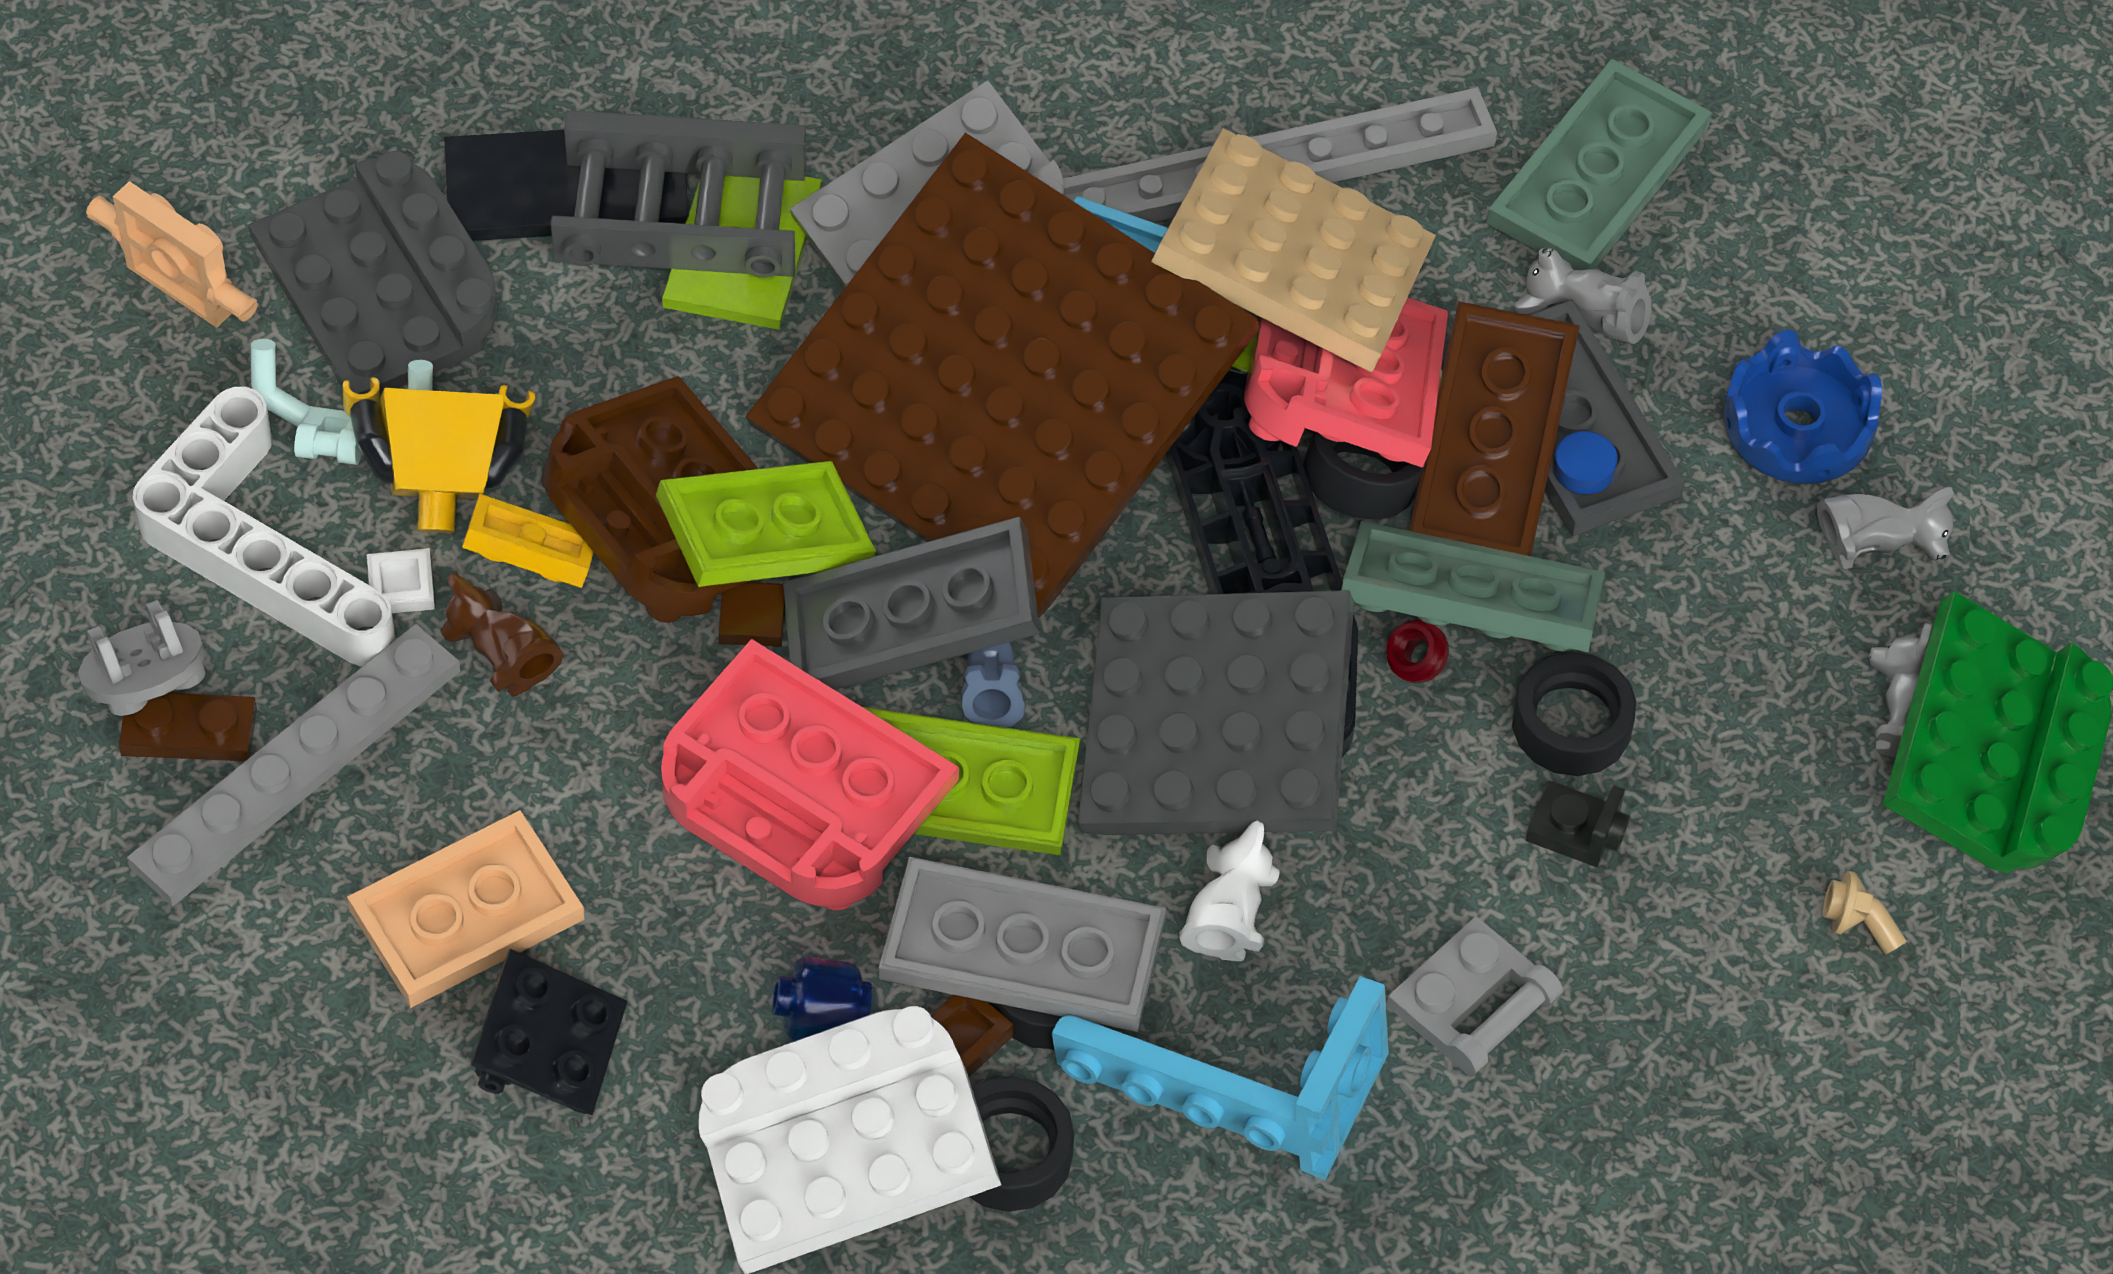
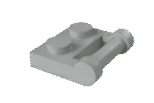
(1459, 981)

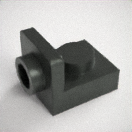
(1578, 823)

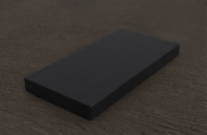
(520, 179)

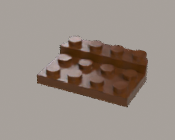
(606, 483)

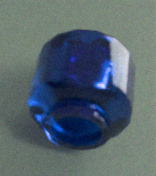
(820, 996)

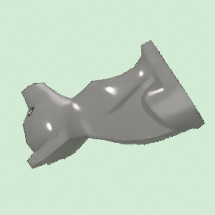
(1602, 299)
(1872, 524)
(1902, 665)

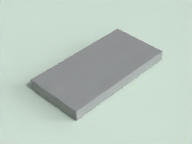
(1022, 943)

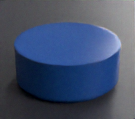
(1585, 462)

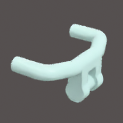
(319, 429)

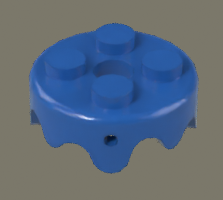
(1818, 382)

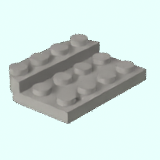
(863, 204)

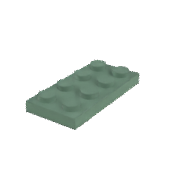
(1599, 166)
(1473, 587)

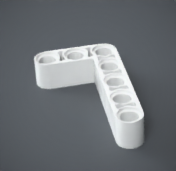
(246, 545)

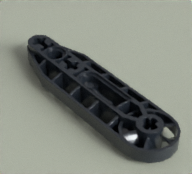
(1205, 453)

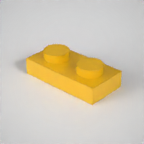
(528, 541)

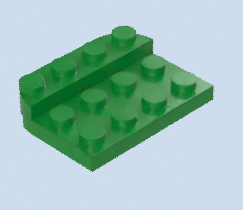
(2000, 740)

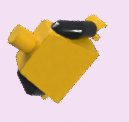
(438, 444)

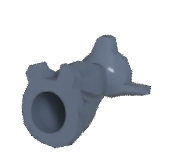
(991, 686)

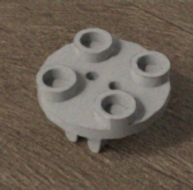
(142, 662)

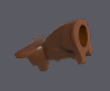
(512, 643)

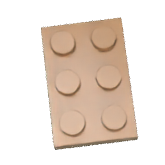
(465, 908)

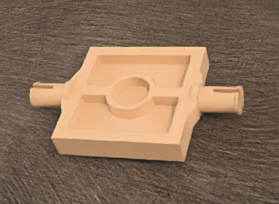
(172, 253)

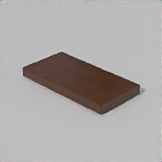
(1494, 428)

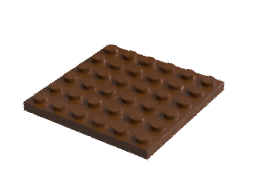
(1004, 366)

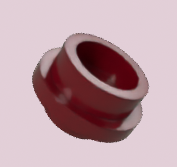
(1403, 642)

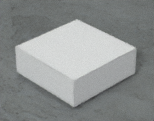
(403, 579)

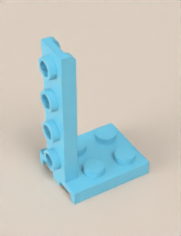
(1306, 1125)

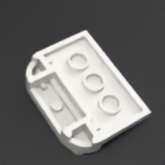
(843, 1135)

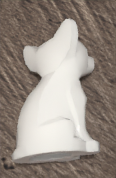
(1226, 908)

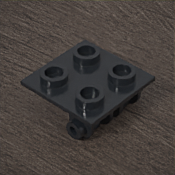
(547, 1034)

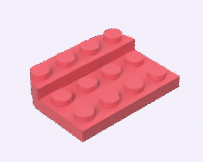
(1385, 411)
(798, 780)

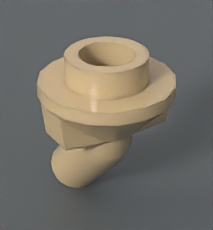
(1850, 904)

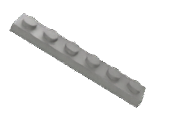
(293, 765)

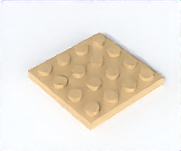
(1295, 249)

